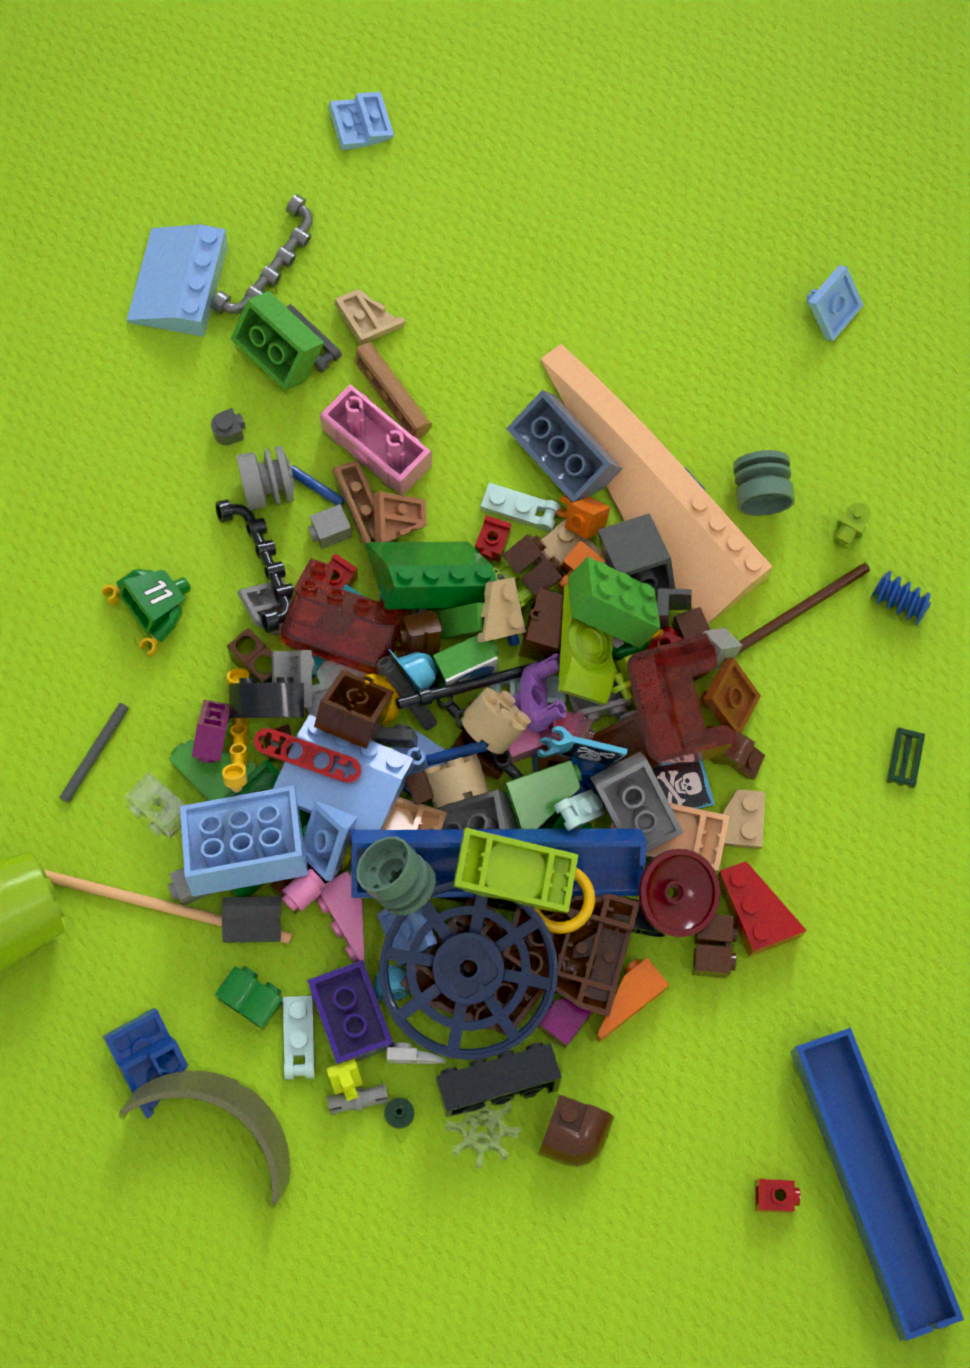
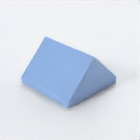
(328, 839)

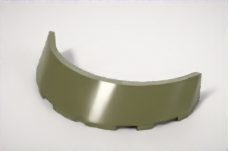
(235, 1099)

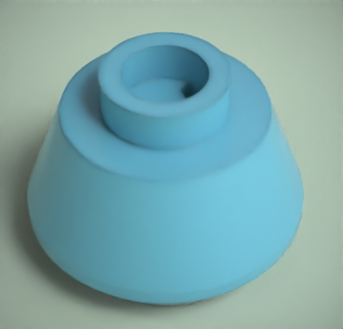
(396, 976)

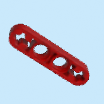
(306, 760)

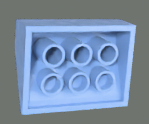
(179, 278)
(368, 798)
(242, 841)

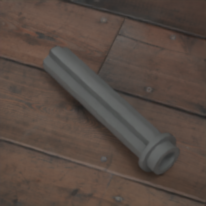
(388, 667)

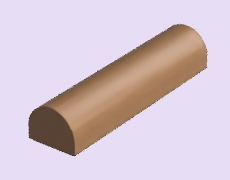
(391, 391)
(357, 498)

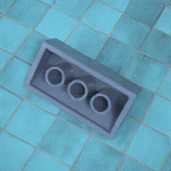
(563, 447)

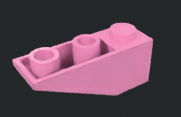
(346, 913)

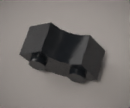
(266, 700)

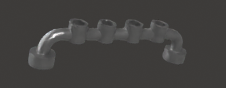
(284, 256)

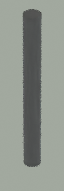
(94, 753)

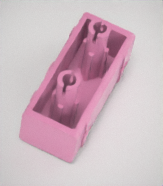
(376, 440)

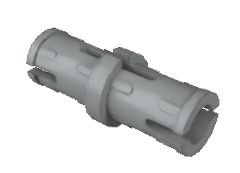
(366, 1098)

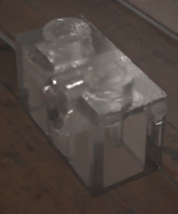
(150, 792)

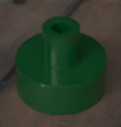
(399, 1121)

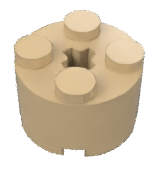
(495, 720)
(456, 780)

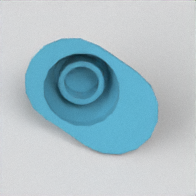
(418, 669)

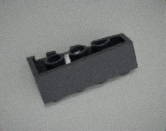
(498, 1079)

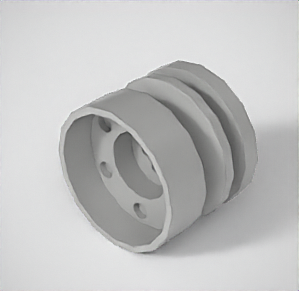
(265, 478)

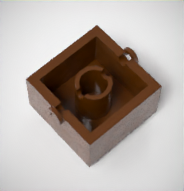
(543, 626)
(353, 708)

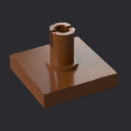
(731, 696)

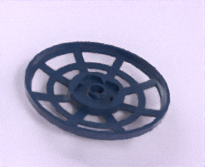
(472, 988)

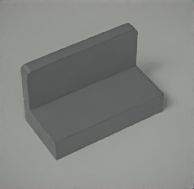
(672, 600)
(251, 919)

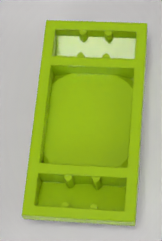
(585, 658)
(515, 871)

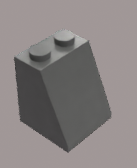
(638, 551)

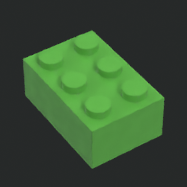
(277, 340)
(613, 602)

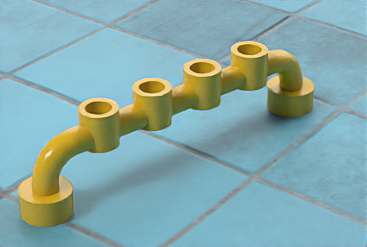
(235, 774)

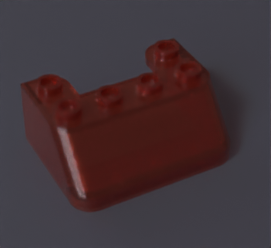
(339, 622)
(670, 703)

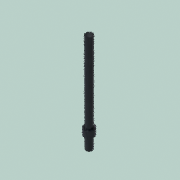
(426, 696)

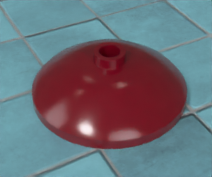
(694, 892)

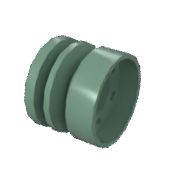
(763, 483)
(396, 876)

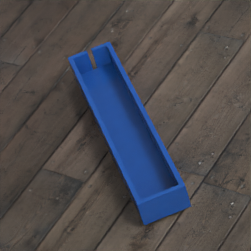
(603, 854)
(876, 1185)

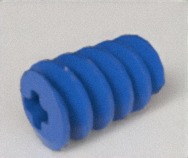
(902, 597)

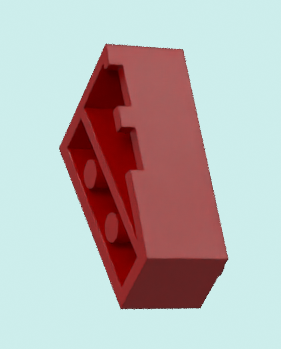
(757, 910)

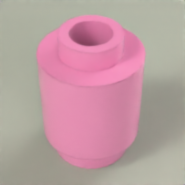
(303, 891)

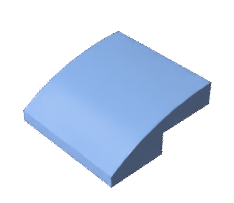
(360, 121)

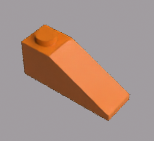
(635, 991)

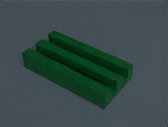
(901, 780)

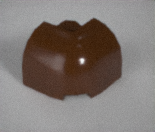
(575, 1133)

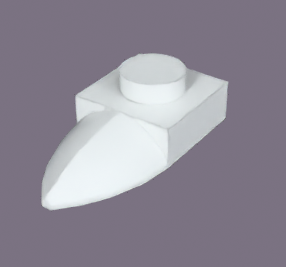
(404, 1054)

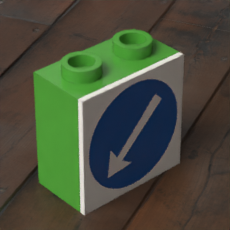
(466, 661)

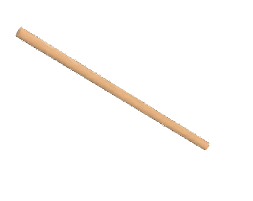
(143, 900)

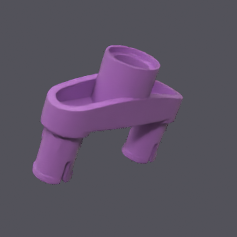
(533, 694)

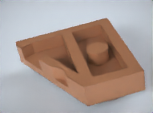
(397, 515)

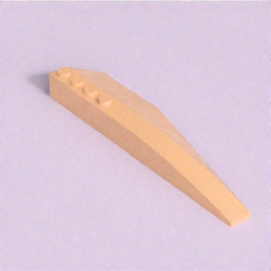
(703, 542)

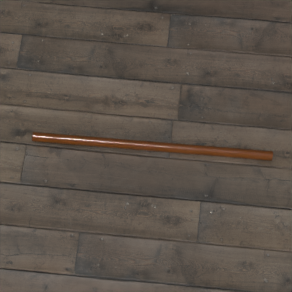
(800, 608)

